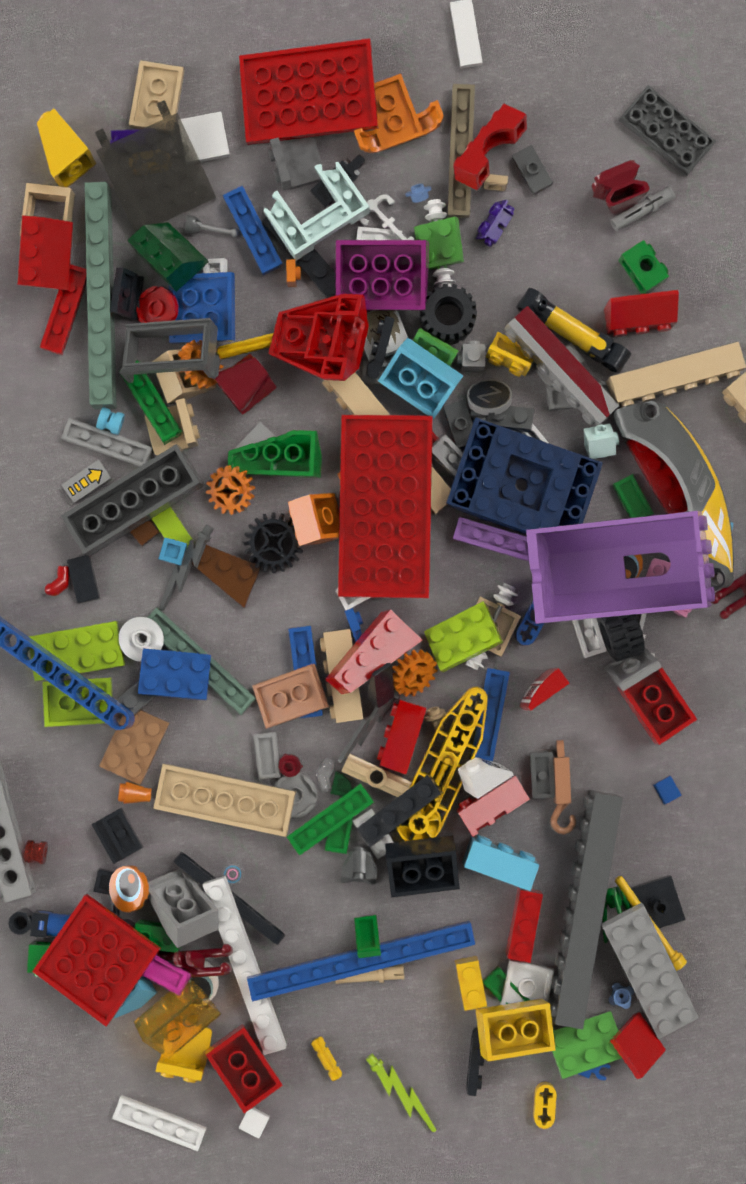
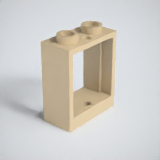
(49, 193)

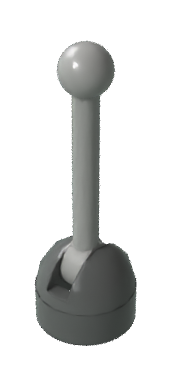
(194, 225)

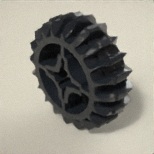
(282, 536)

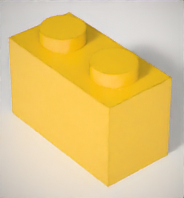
(470, 983)

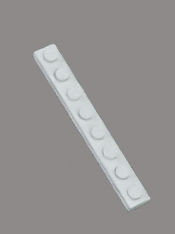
(244, 964)

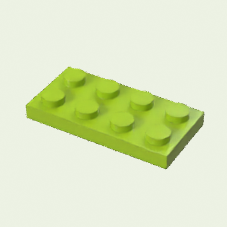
(83, 648)

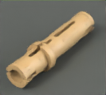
(388, 973)

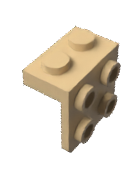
(182, 414)

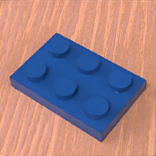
(174, 674)

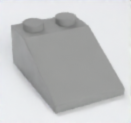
(182, 907)

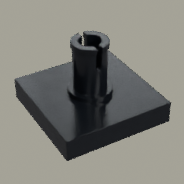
(660, 901)

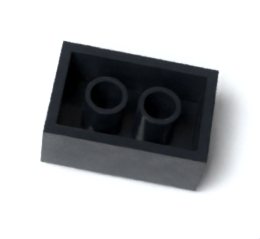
(422, 866)

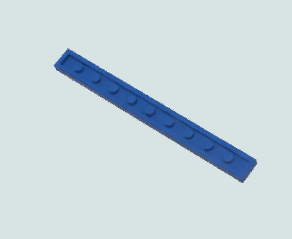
(348, 964)

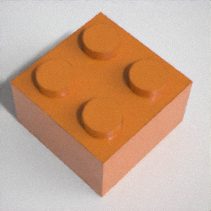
(315, 518)

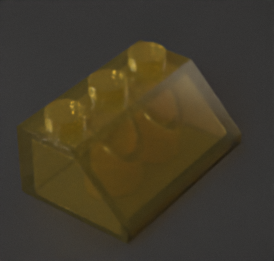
(176, 1019)

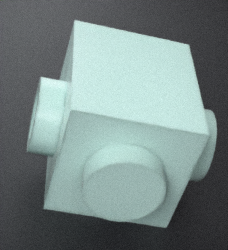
(600, 441)

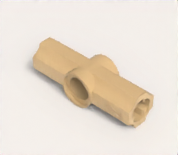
(362, 769)

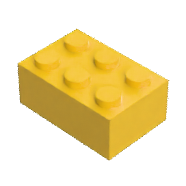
(515, 1029)

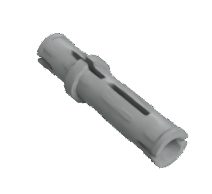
(664, 195)

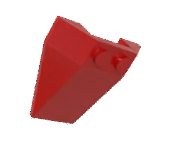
(323, 336)

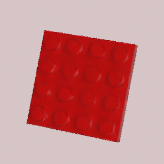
(96, 960)

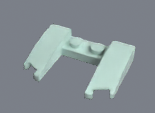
(349, 208)

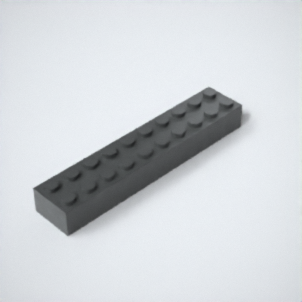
(585, 908)

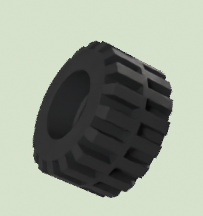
(455, 297)
(622, 636)

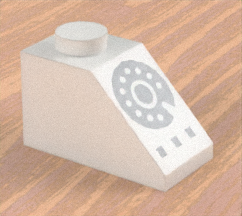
(482, 776)

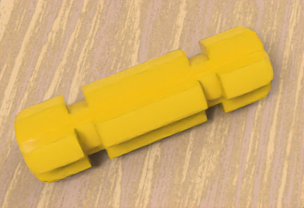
(326, 1058)

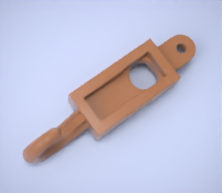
(562, 789)

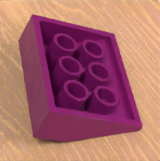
(384, 271)

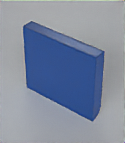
(667, 790)

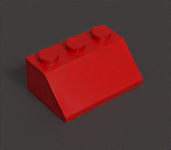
(45, 252)
(641, 313)
(401, 736)

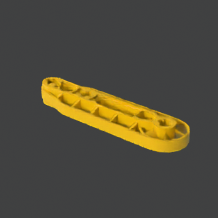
(451, 755)

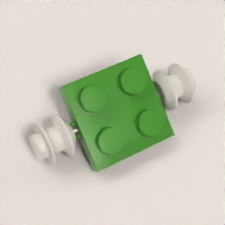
(444, 242)

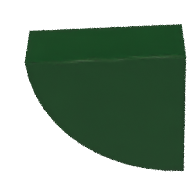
(340, 785)

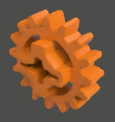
(193, 351)
(230, 480)
(414, 672)

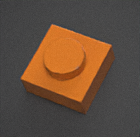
(293, 273)

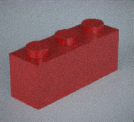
(524, 924)

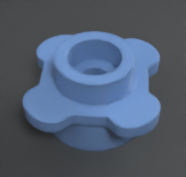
(418, 193)
(625, 1000)

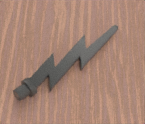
(193, 555)
(366, 726)

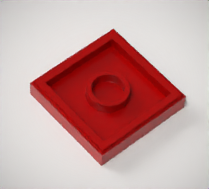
(638, 1045)

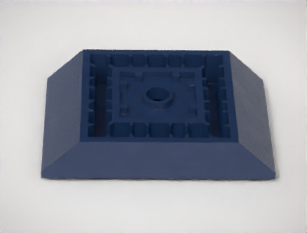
(496, 457)

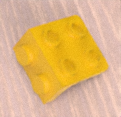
(509, 355)
(189, 1060)

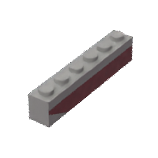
(561, 367)

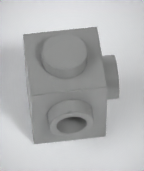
(472, 357)

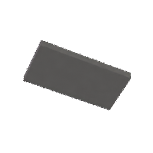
(667, 130)

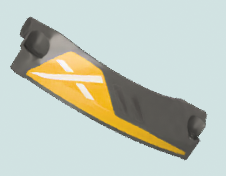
(694, 471)

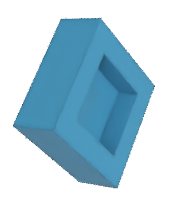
(172, 551)

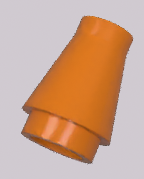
(133, 793)

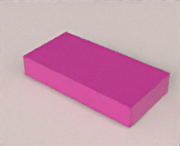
(167, 975)

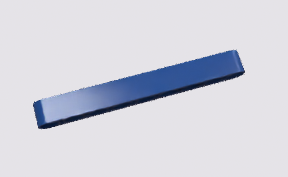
(56, 677)

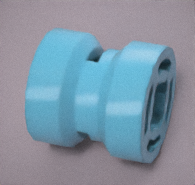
(115, 423)

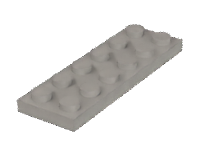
(649, 970)

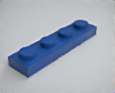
(252, 230)
(303, 653)
(495, 688)

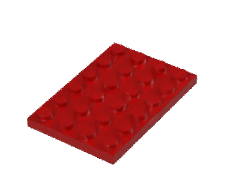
(308, 91)

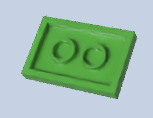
(587, 1047)

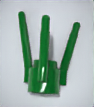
(614, 899)

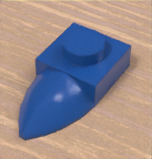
(354, 621)

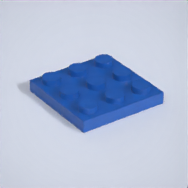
(207, 297)

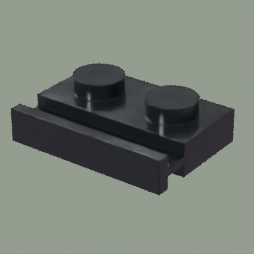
(126, 293)
(117, 835)

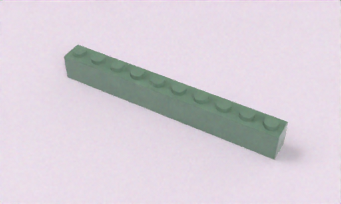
(99, 295)

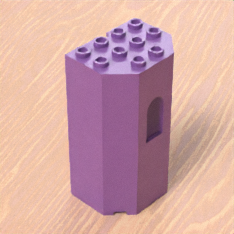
(583, 573)

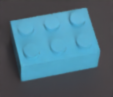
(420, 378)
(501, 862)

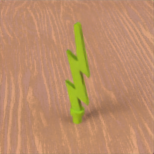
(393, 1079)

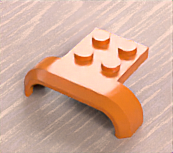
(397, 118)

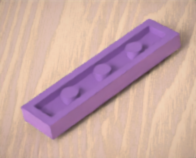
(491, 538)

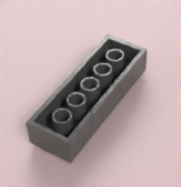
(132, 500)

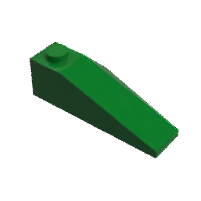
(284, 456)

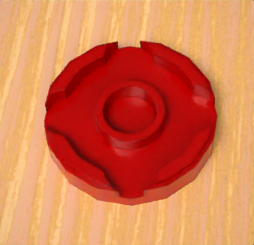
(157, 305)

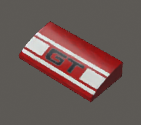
(543, 688)

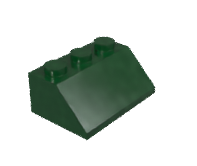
(168, 253)

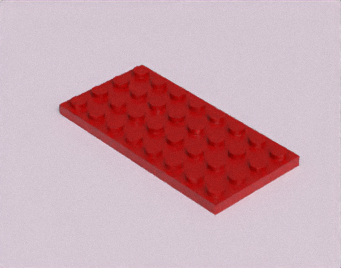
(385, 506)

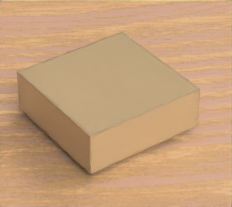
(496, 182)

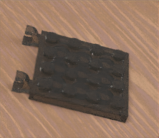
(155, 171)

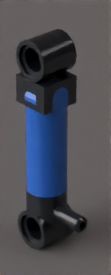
(46, 923)

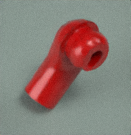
(59, 584)

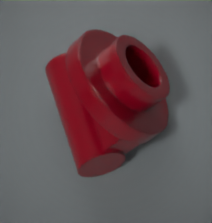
(290, 765)

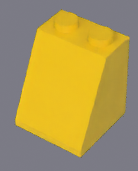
(64, 150)

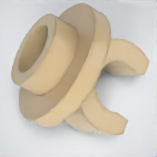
(435, 714)

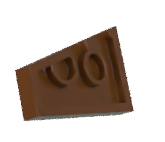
(229, 573)

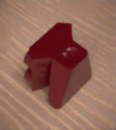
(619, 187)
(245, 383)

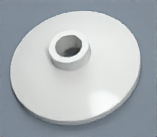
(130, 637)

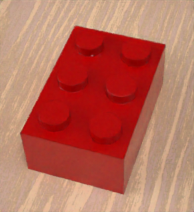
(658, 706)
(243, 1068)

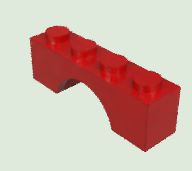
(504, 128)

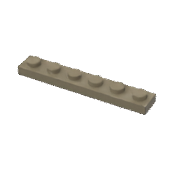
(461, 134)

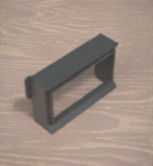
(208, 363)

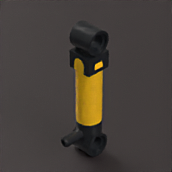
(598, 346)

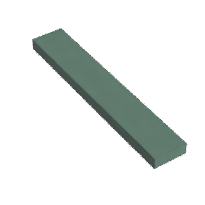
(219, 679)

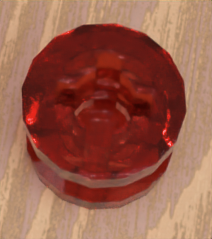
(36, 852)

